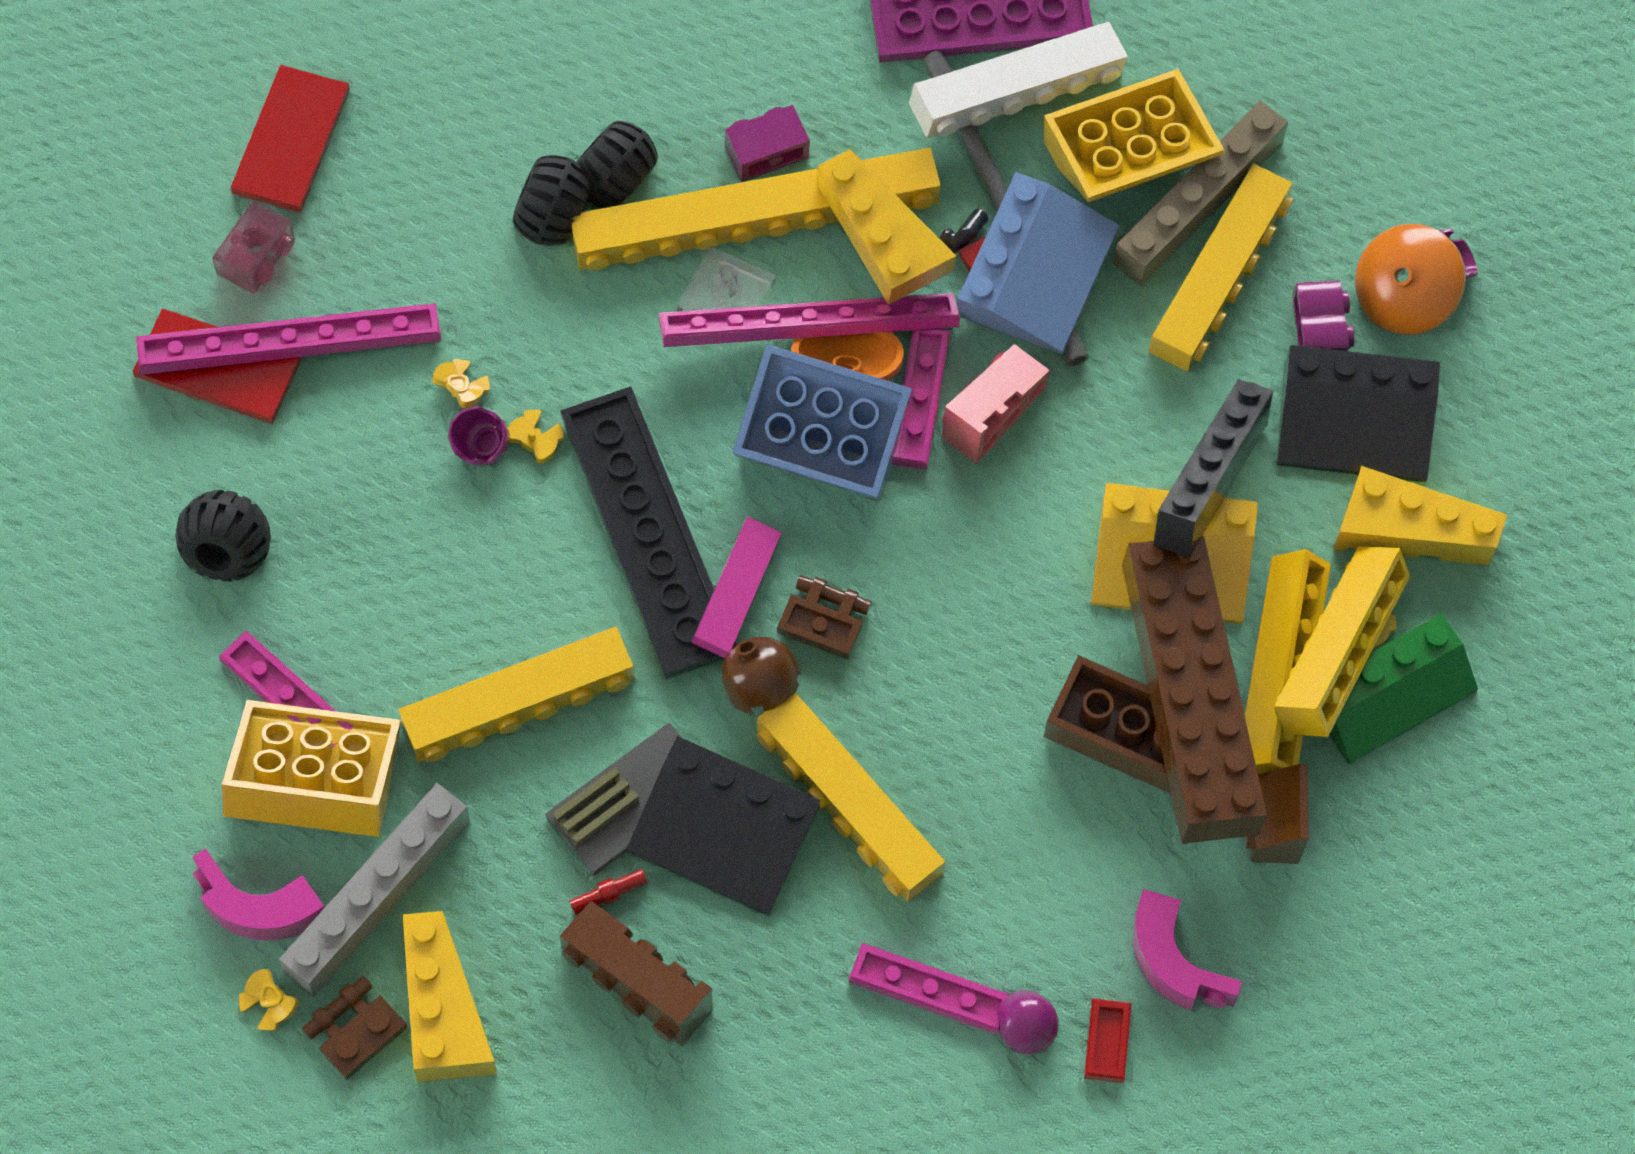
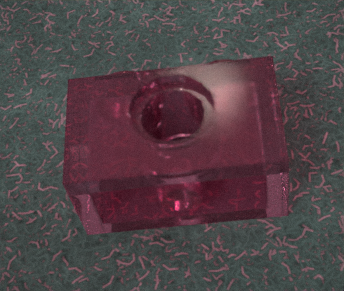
(255, 228)

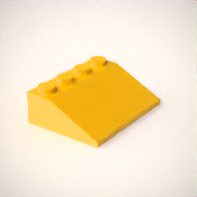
(1130, 136)
(1131, 517)
(294, 776)

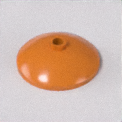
(1433, 282)
(867, 353)

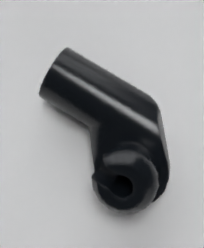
(966, 233)

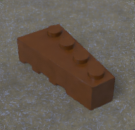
(636, 974)

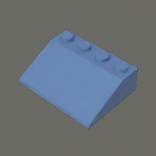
(1037, 264)
(823, 422)

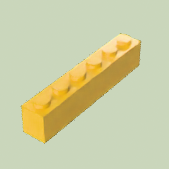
(1220, 268)
(1289, 616)
(1342, 641)
(517, 695)
(850, 797)

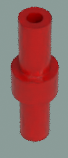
(609, 891)

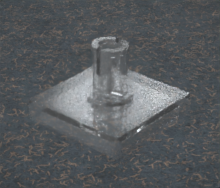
(726, 283)

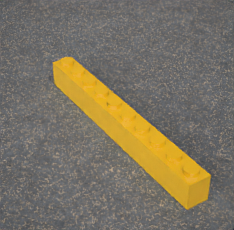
(735, 212)

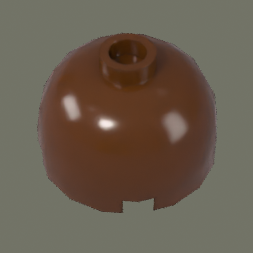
(760, 674)

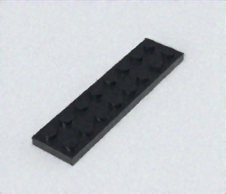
(643, 525)

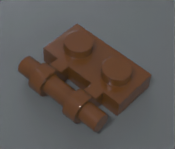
(822, 626)
(362, 1036)

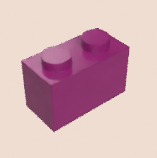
(767, 142)

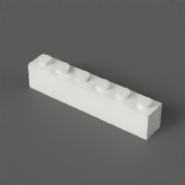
(1018, 80)

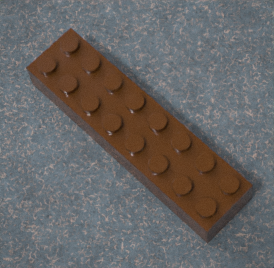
(1194, 693)

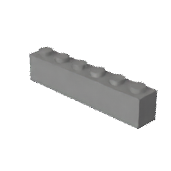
(374, 889)

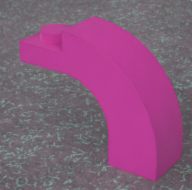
(256, 916)
(1164, 963)

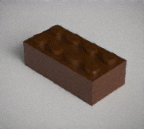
(1109, 722)

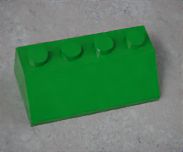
(1403, 687)

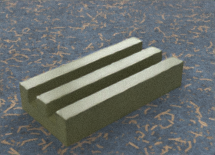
(587, 794)

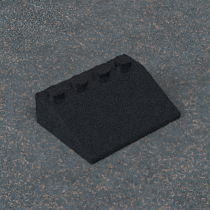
(1357, 412)
(723, 825)

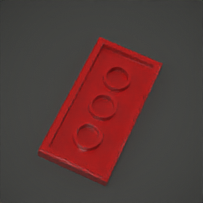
(290, 138)
(246, 388)

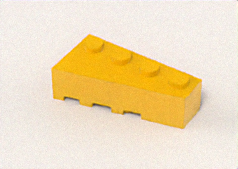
(883, 230)
(1418, 521)
(443, 1015)

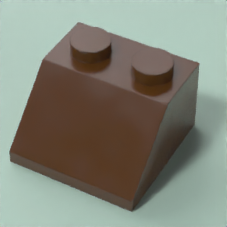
(1287, 823)

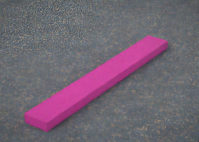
(808, 320)
(288, 338)

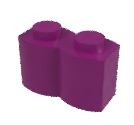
(1321, 315)

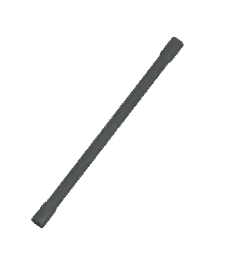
(938, 65)

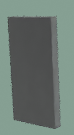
(640, 770)

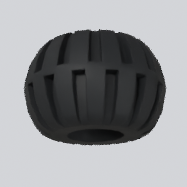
(617, 163)
(550, 200)
(223, 535)

